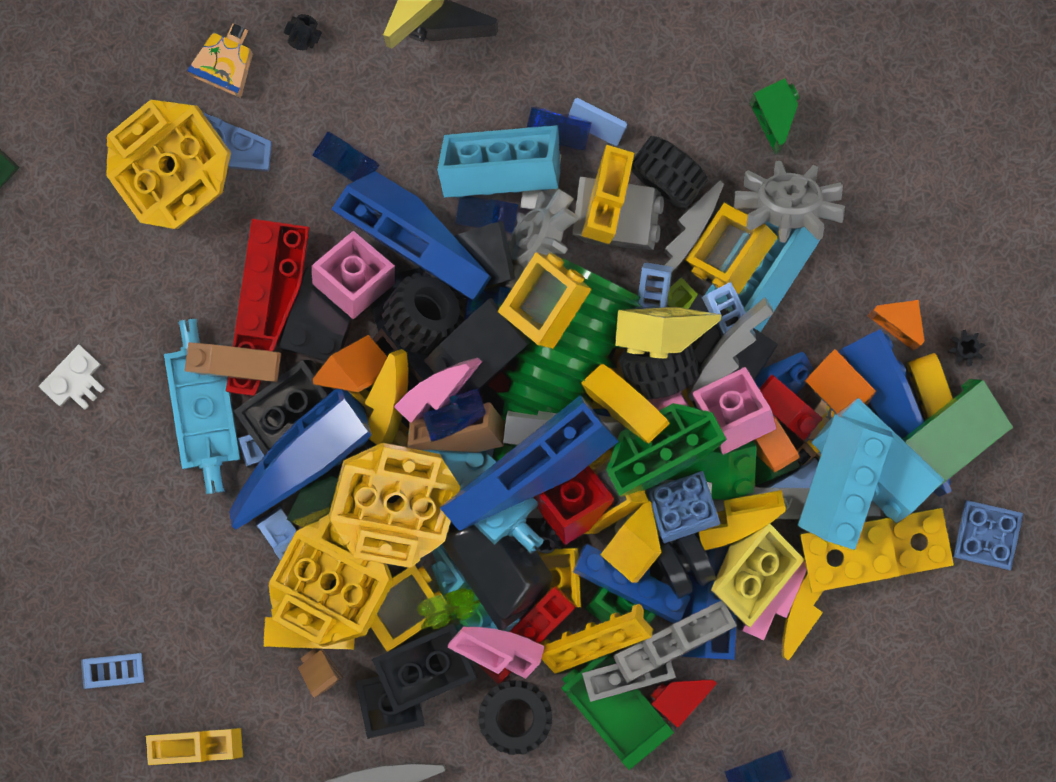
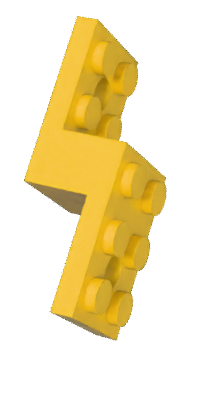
(881, 552)

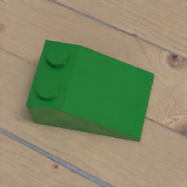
(730, 473)

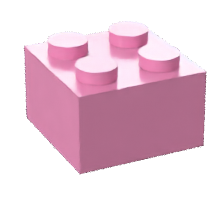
(353, 274)
(737, 408)

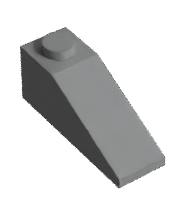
(610, 681)

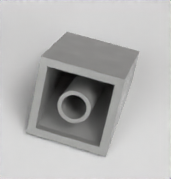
(637, 217)

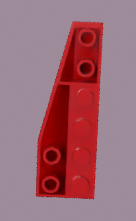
(268, 289)

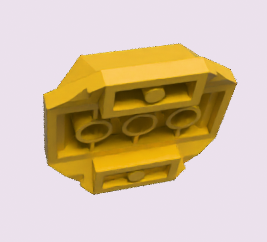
(140, 156)
(398, 530)
(303, 581)

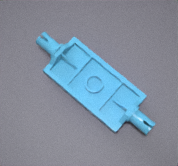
(201, 414)
(512, 521)

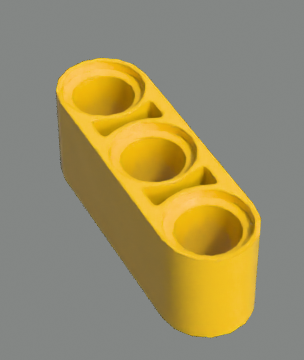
(929, 383)

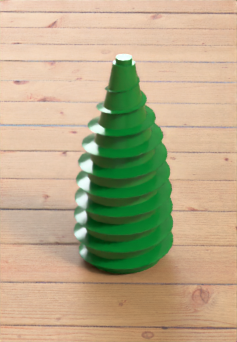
(551, 377)

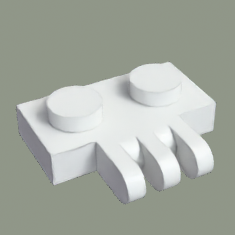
(73, 379)

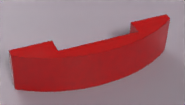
(539, 623)

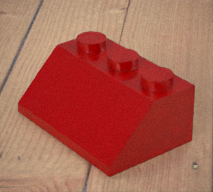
(574, 505)

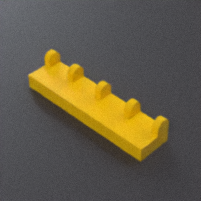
(596, 640)

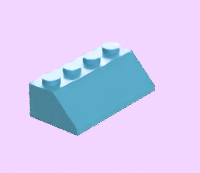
(500, 161)
(775, 271)
(904, 477)
(845, 480)

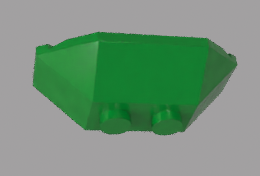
(683, 443)

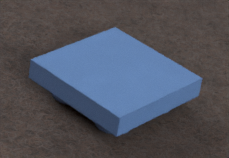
(683, 507)
(988, 535)

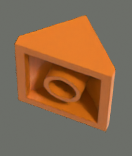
(901, 321)
(352, 367)
(839, 383)

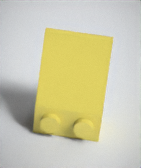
(407, 17)
(661, 329)
(755, 573)

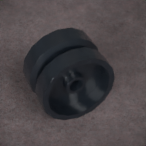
(684, 559)

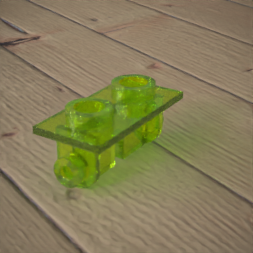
(438, 614)

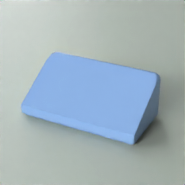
(603, 124)

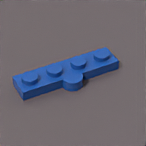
(648, 592)

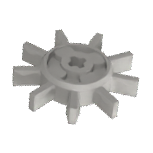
(790, 201)
(540, 230)

